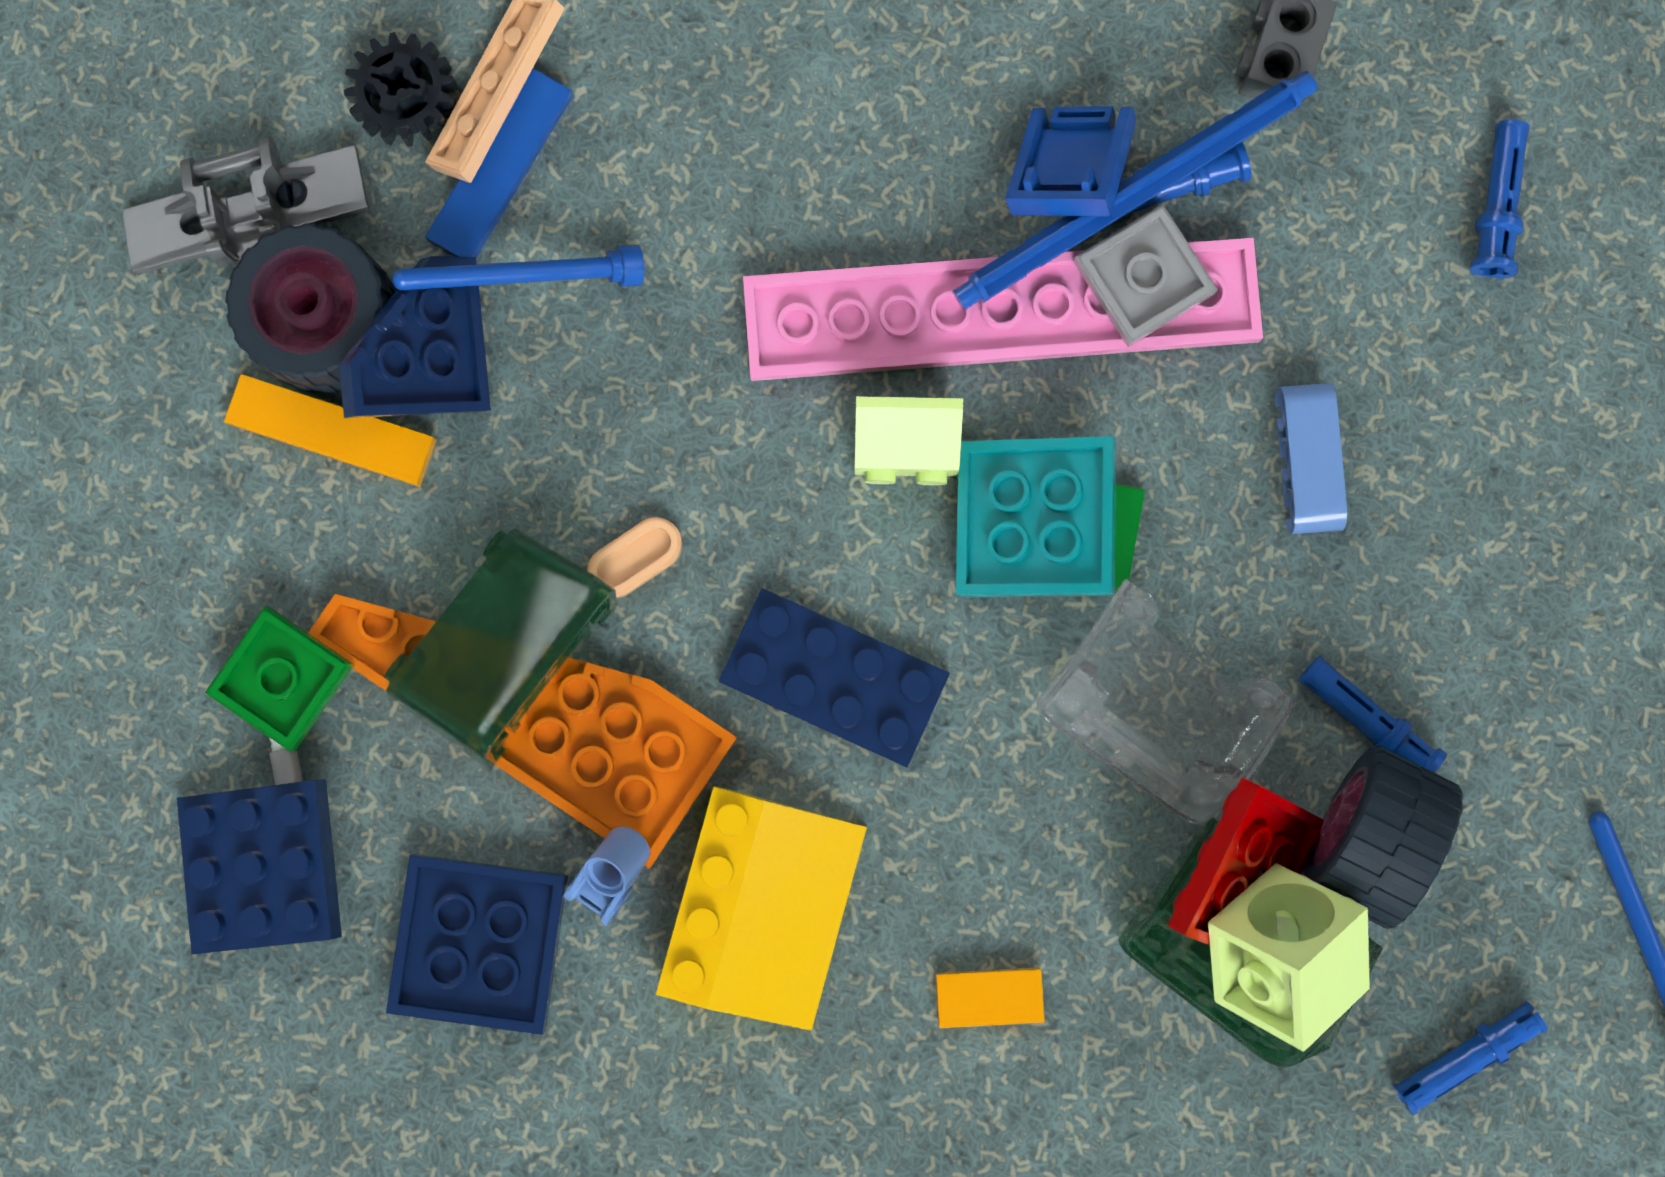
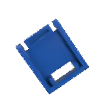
(1072, 165)

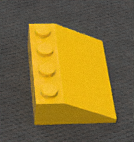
(761, 909)

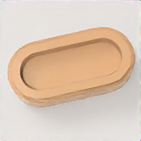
(637, 555)

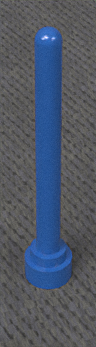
(620, 266)
(1630, 898)

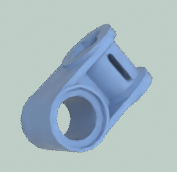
(610, 873)

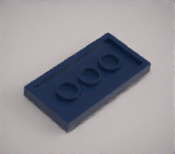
(834, 677)

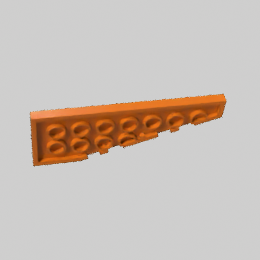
(591, 742)

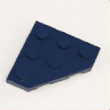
(420, 354)

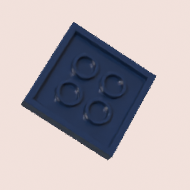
(259, 867)
(477, 944)

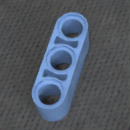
(1313, 458)

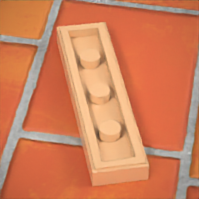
(494, 87)

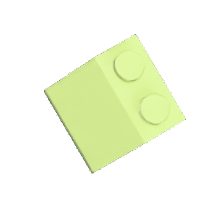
(908, 438)

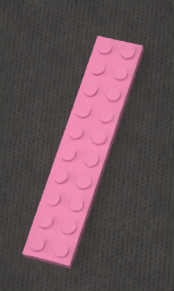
(912, 320)

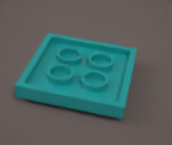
(1036, 517)

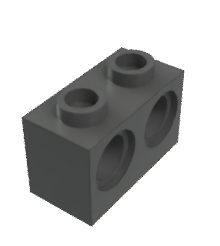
(1288, 49)

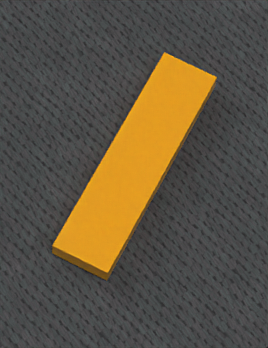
(325, 431)

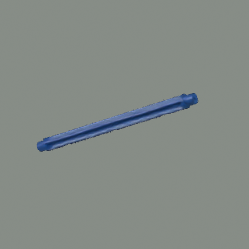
(1138, 189)

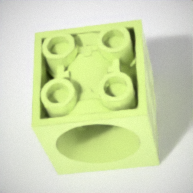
(1290, 955)

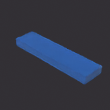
(477, 206)

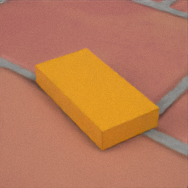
(990, 997)

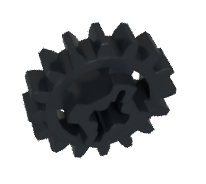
(388, 70)

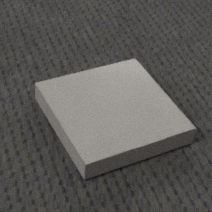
(1145, 275)

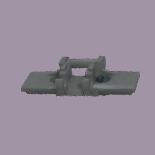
(281, 195)

